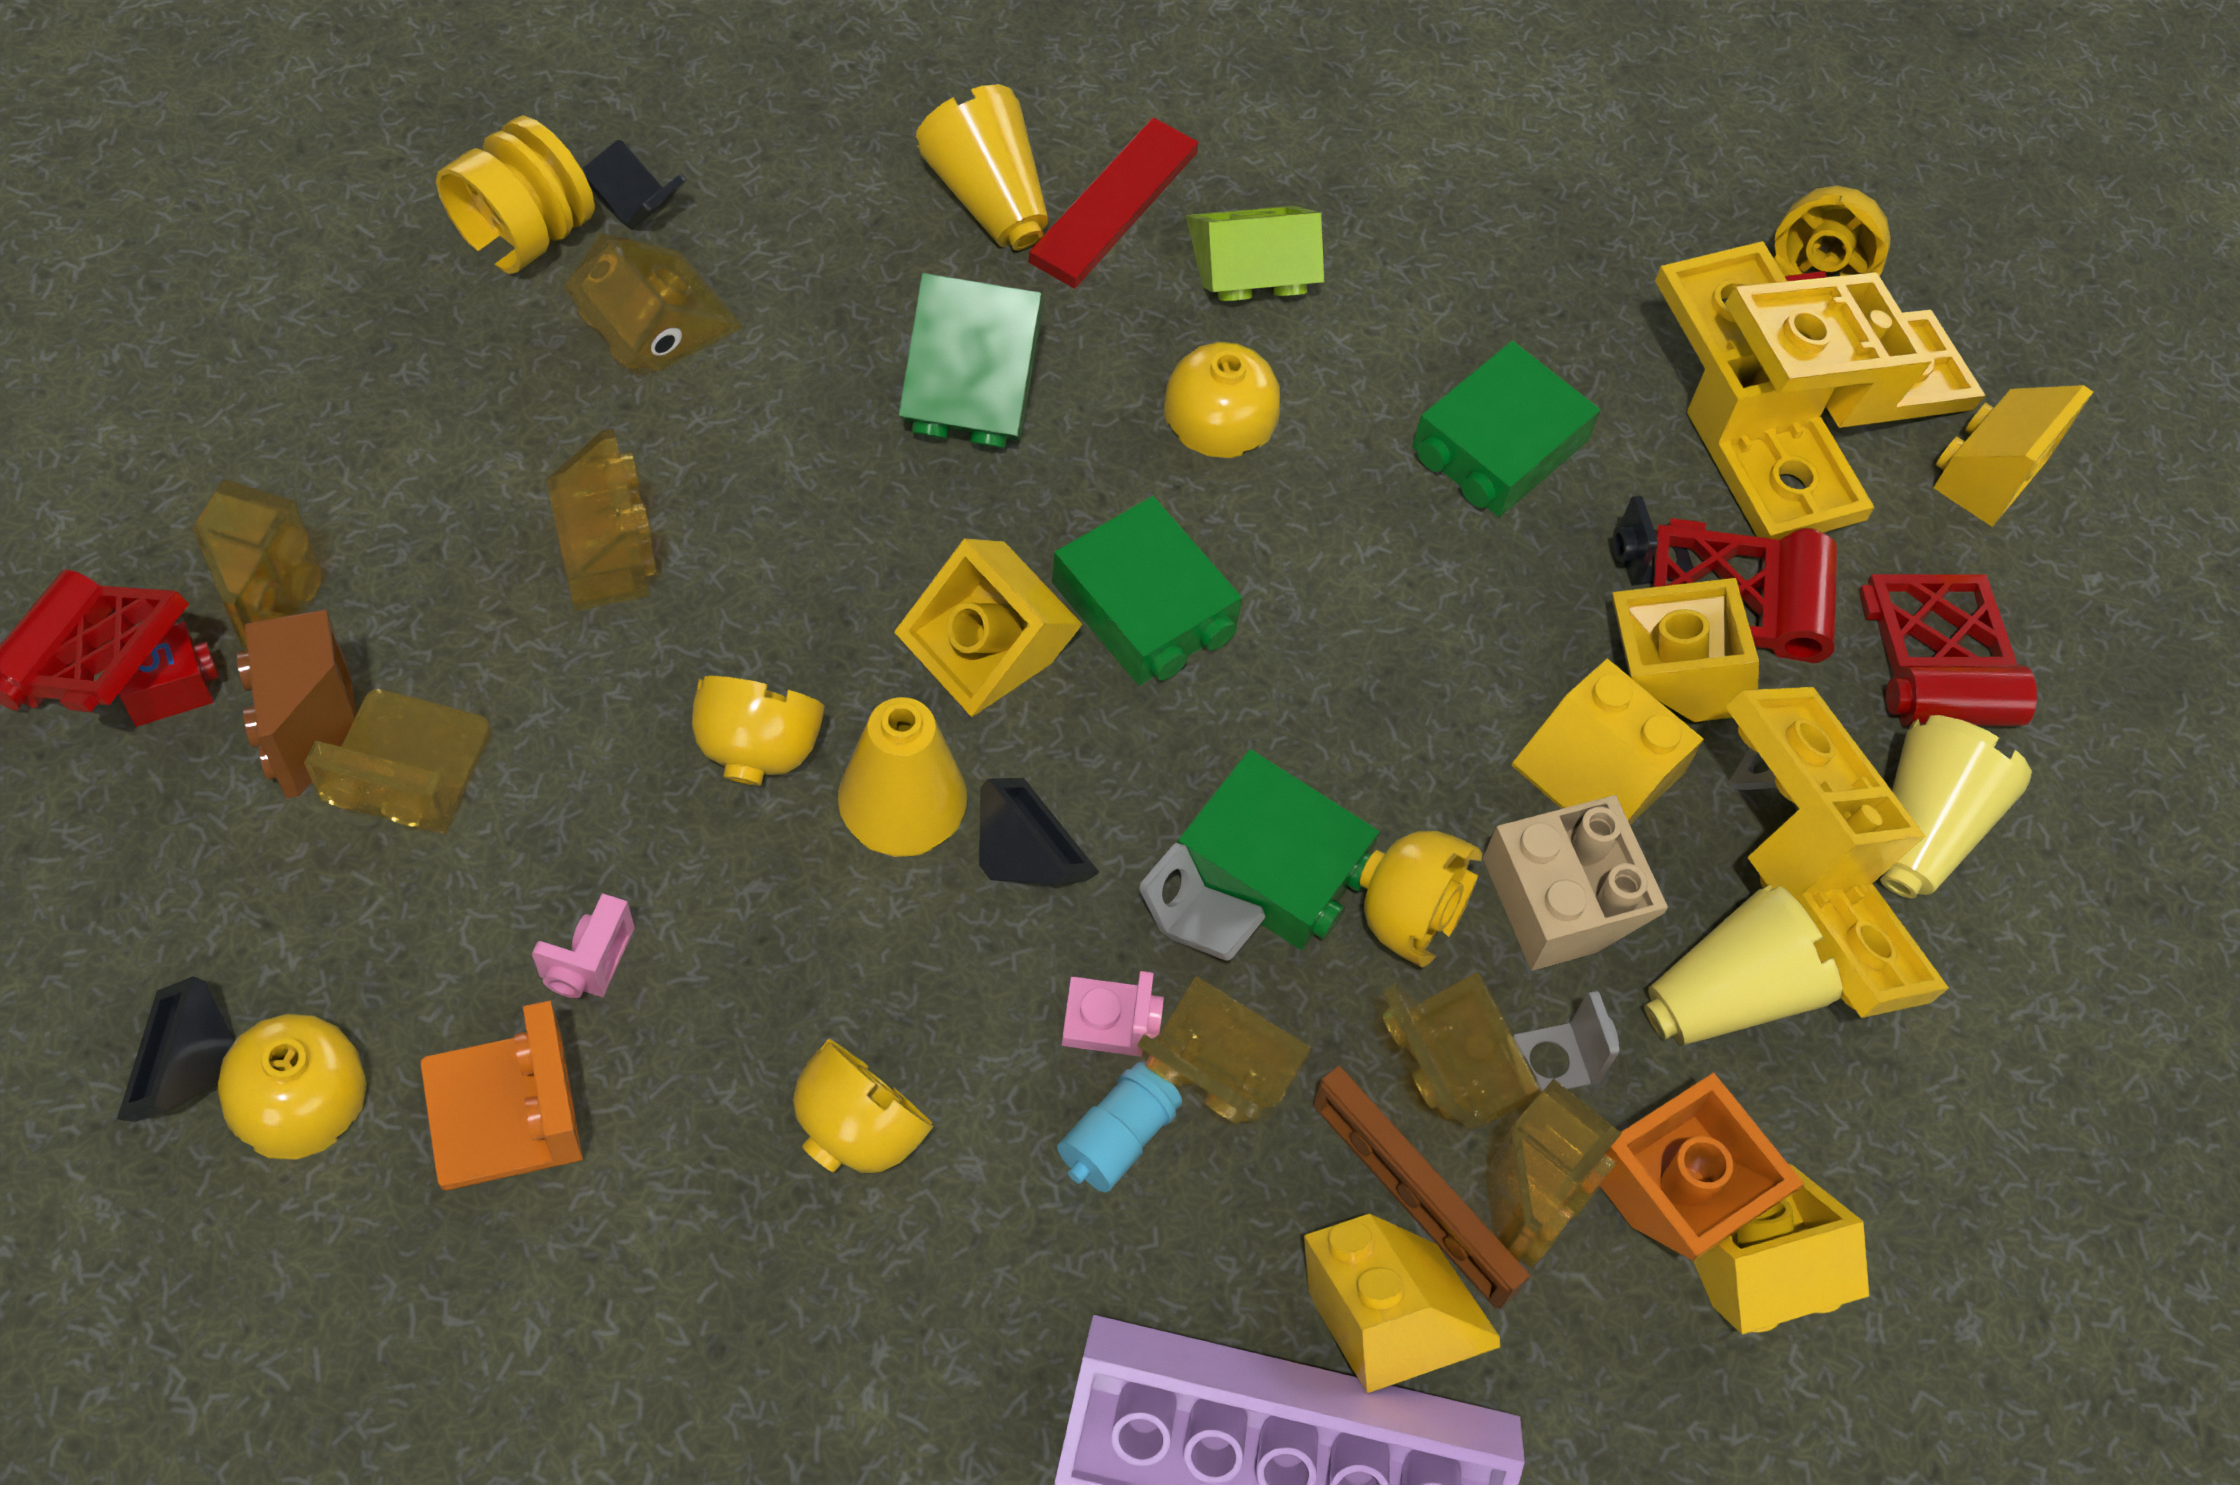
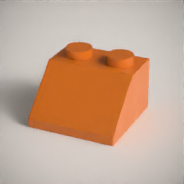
(1696, 1170)

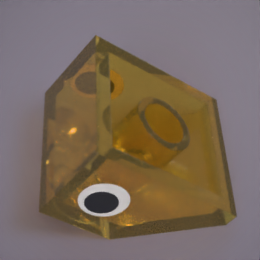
(647, 303)

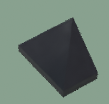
(1025, 839)
(177, 1052)

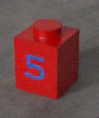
(171, 678)

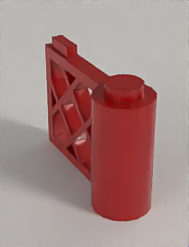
(1795, 582)
(68, 627)
(1954, 680)

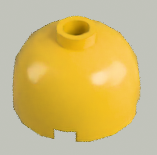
(1838, 226)
(1222, 400)
(753, 728)
(1418, 891)
(291, 1086)
(854, 1114)

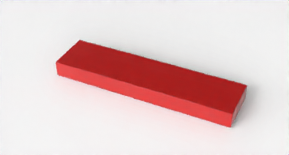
(1113, 203)

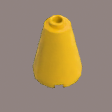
(988, 163)
(902, 782)

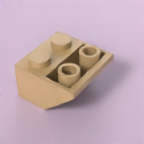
(1572, 881)

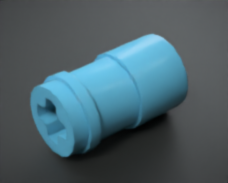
(1115, 1131)

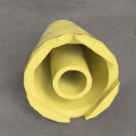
(1954, 793)
(1745, 973)

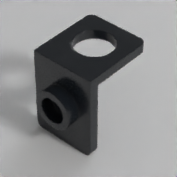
(627, 184)
(1637, 541)

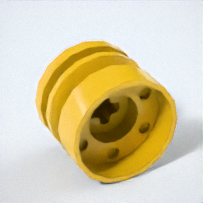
(517, 189)

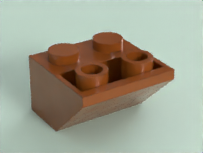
(297, 691)

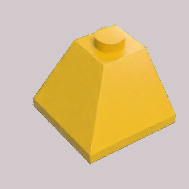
(1689, 645)

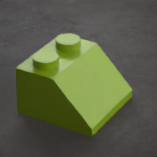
(1258, 250)

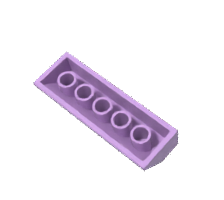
(1213, 1414)

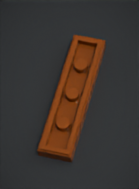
(1419, 1189)

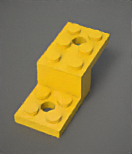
(1861, 344)
(1744, 419)
(1837, 847)

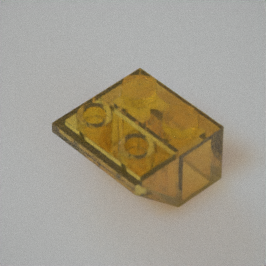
(602, 525)
(256, 554)
(1547, 1171)

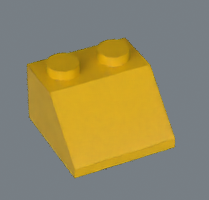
(2007, 447)
(986, 624)
(1607, 743)
(1788, 1262)
(1392, 1301)

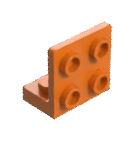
(502, 1105)

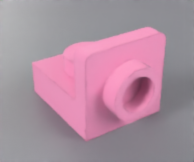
(594, 954)
(1111, 1014)

